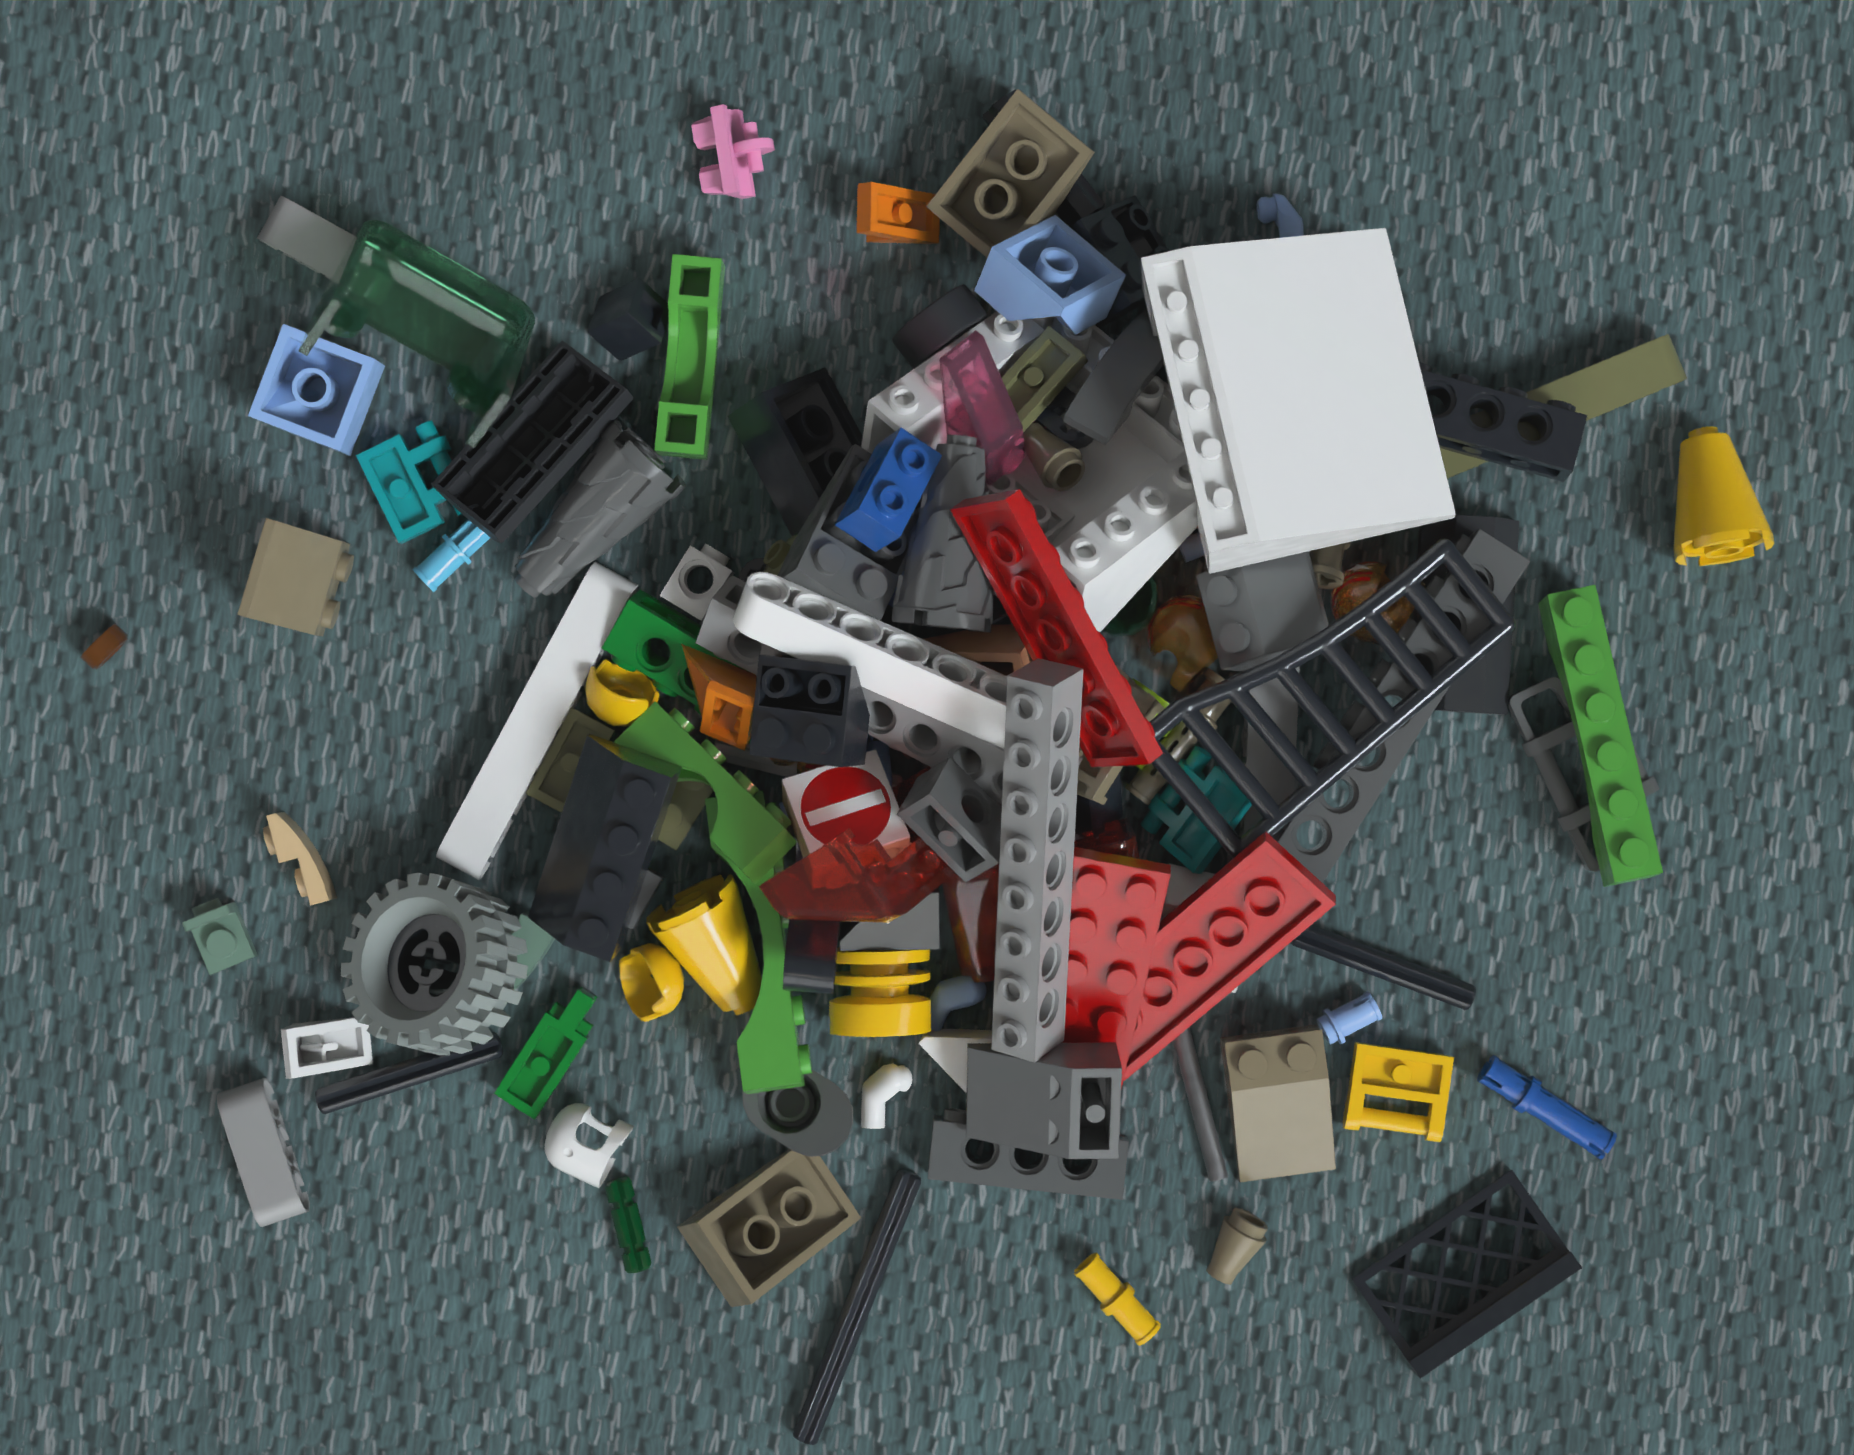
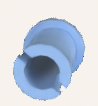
(1348, 1018)

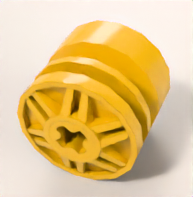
(880, 995)

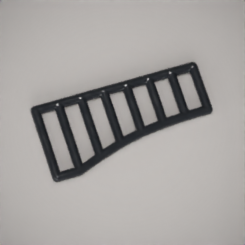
(1328, 643)

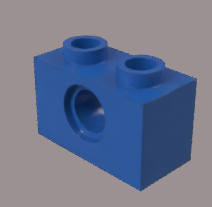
(888, 490)

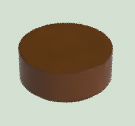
(104, 647)

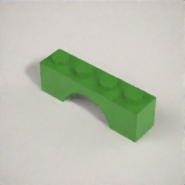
(691, 357)
(744, 829)

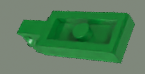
(547, 1055)

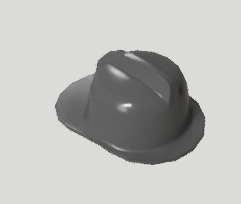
(803, 1118)

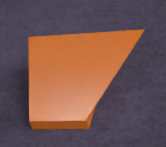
(723, 697)

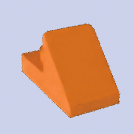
(895, 215)

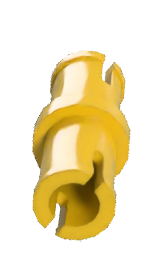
(1117, 1299)

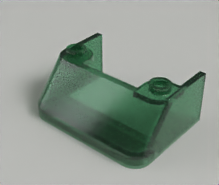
(432, 310)

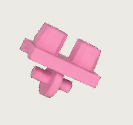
(737, 151)

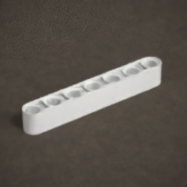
(884, 656)
(535, 721)

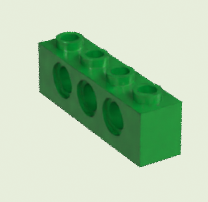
(632, 650)

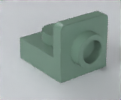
(220, 935)

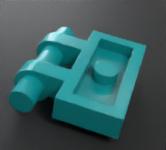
(400, 485)
(1187, 836)

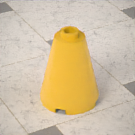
(1716, 503)
(712, 942)

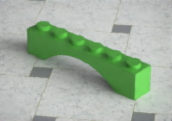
(1614, 786)
(770, 1041)

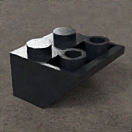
(1124, 237)
(809, 712)

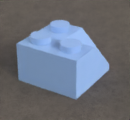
(1050, 275)
(319, 393)

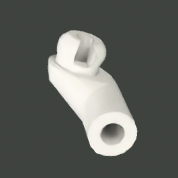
(879, 1089)

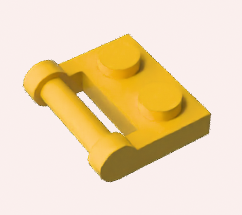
(1398, 1075)

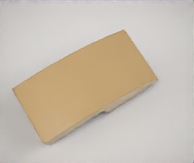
(291, 843)

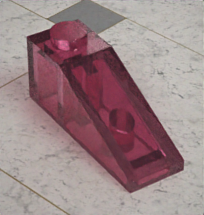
(980, 406)

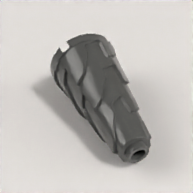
(607, 500)
(941, 574)

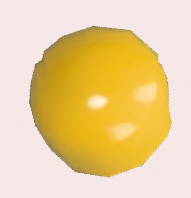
(618, 694)
(648, 995)

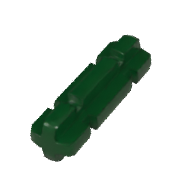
(628, 1225)

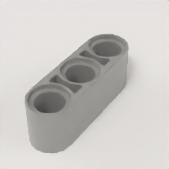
(305, 237)
(260, 1152)

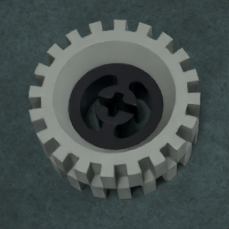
(442, 924)

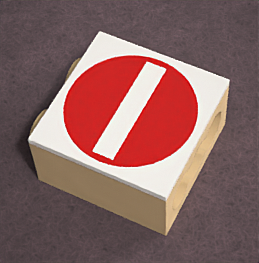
(841, 798)

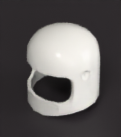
(575, 1158)

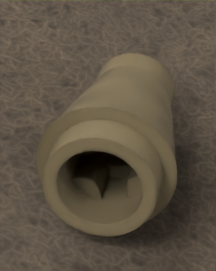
(1053, 459)
(1236, 1244)

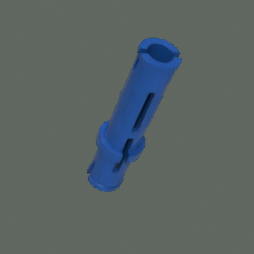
(1537, 1101)

